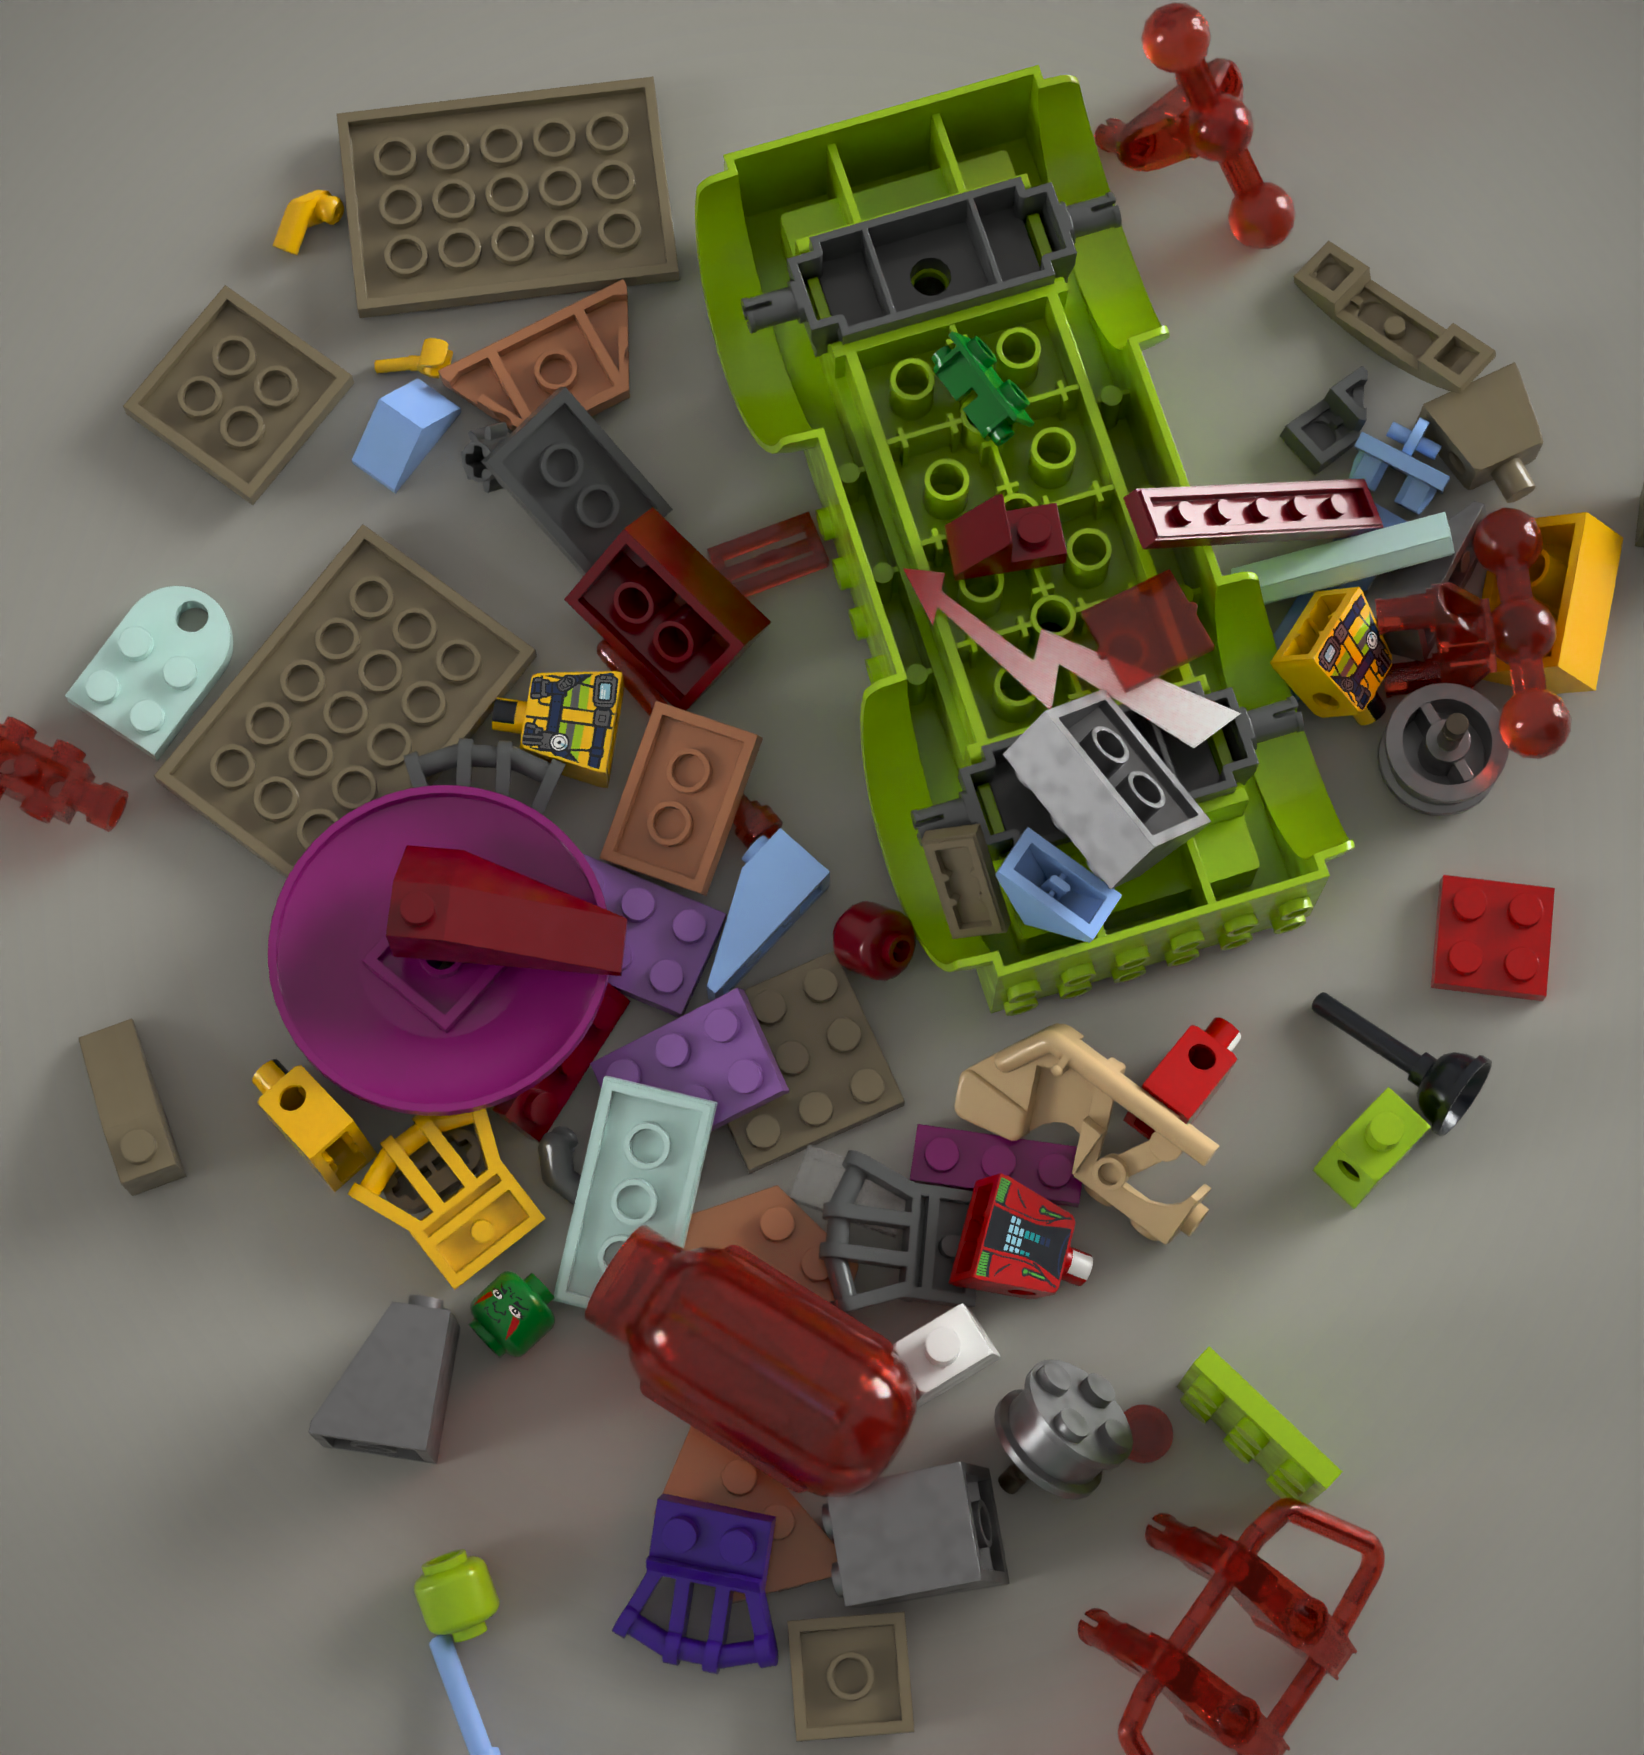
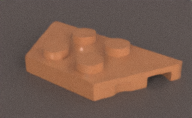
(572, 348)
(770, 1229)
(717, 1476)

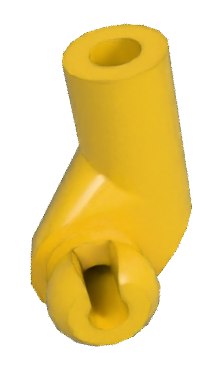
(304, 213)

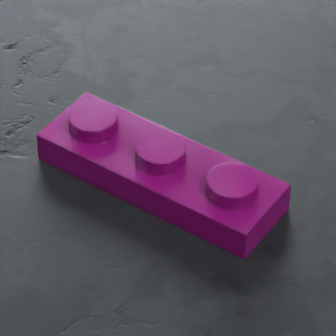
(961, 1157)

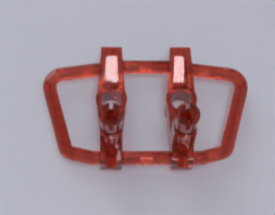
(1274, 1606)

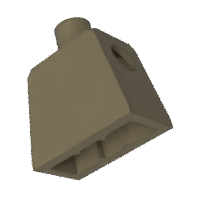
(1487, 432)

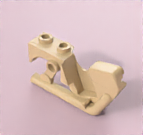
(1068, 1082)

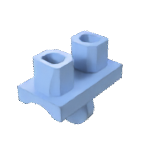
(1421, 479)

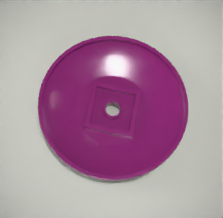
(395, 1024)

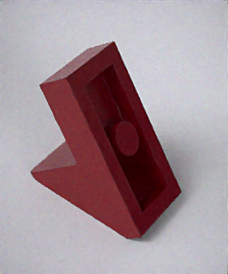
(1004, 541)

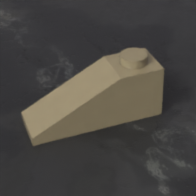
(130, 1108)

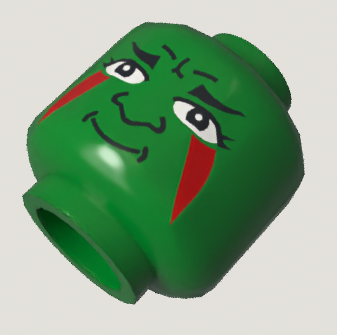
(512, 1314)

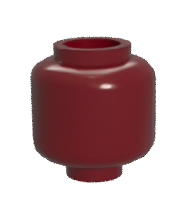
(874, 940)

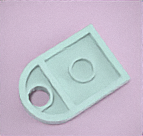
(154, 672)

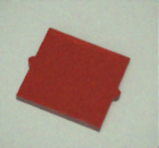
(1147, 631)

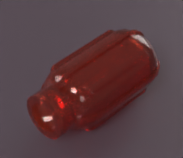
(757, 1362)

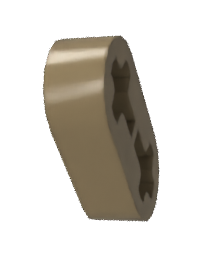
(443, 1180)

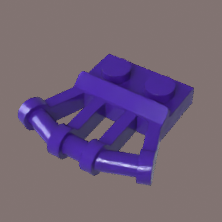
(711, 1548)

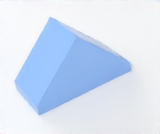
(403, 432)
(1054, 890)

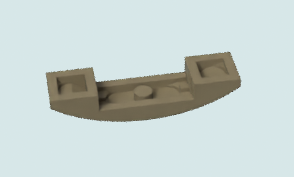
(1388, 324)

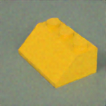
(1577, 585)

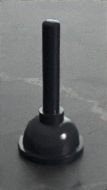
(1444, 1084)

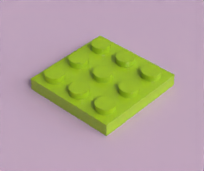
(1256, 1429)

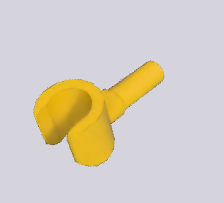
(432, 358)

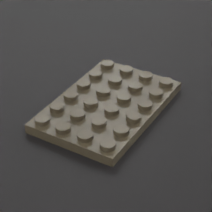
(506, 197)
(336, 695)

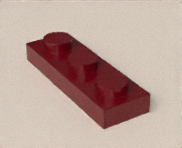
(539, 1107)

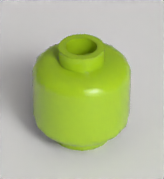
(456, 1595)

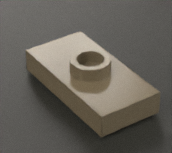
(966, 881)

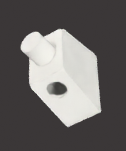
(946, 1352)

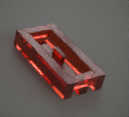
(766, 536)

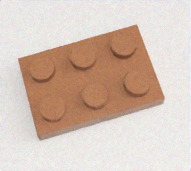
(681, 798)

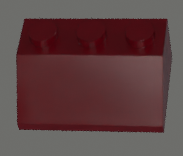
(667, 609)

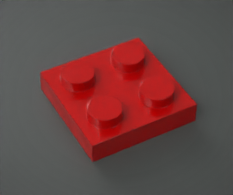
(1492, 938)

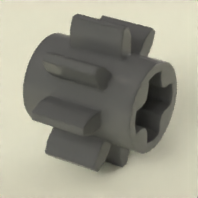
(483, 443)

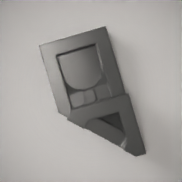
(1330, 425)

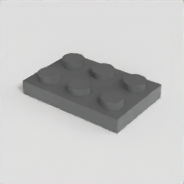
(572, 479)

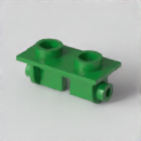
(970, 369)

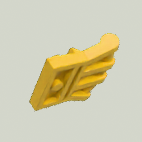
(475, 1220)

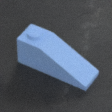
(769, 898)

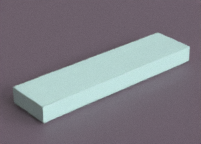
(1352, 558)

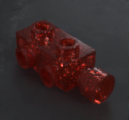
(41, 766)

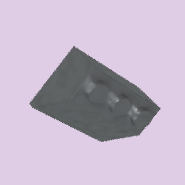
(1105, 787)

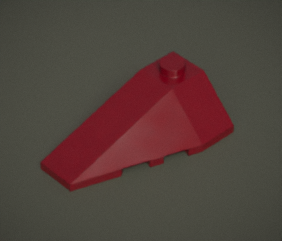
(481, 913)

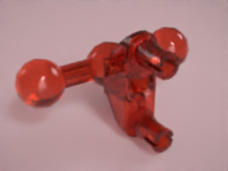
(1200, 119)
(1472, 637)

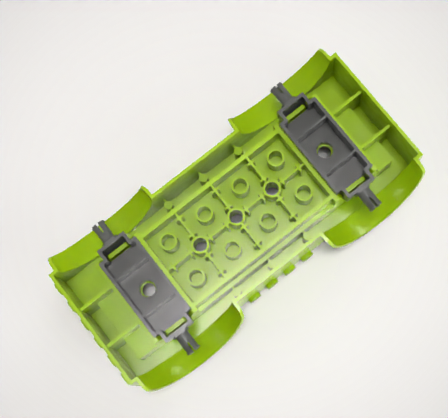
(830, 354)

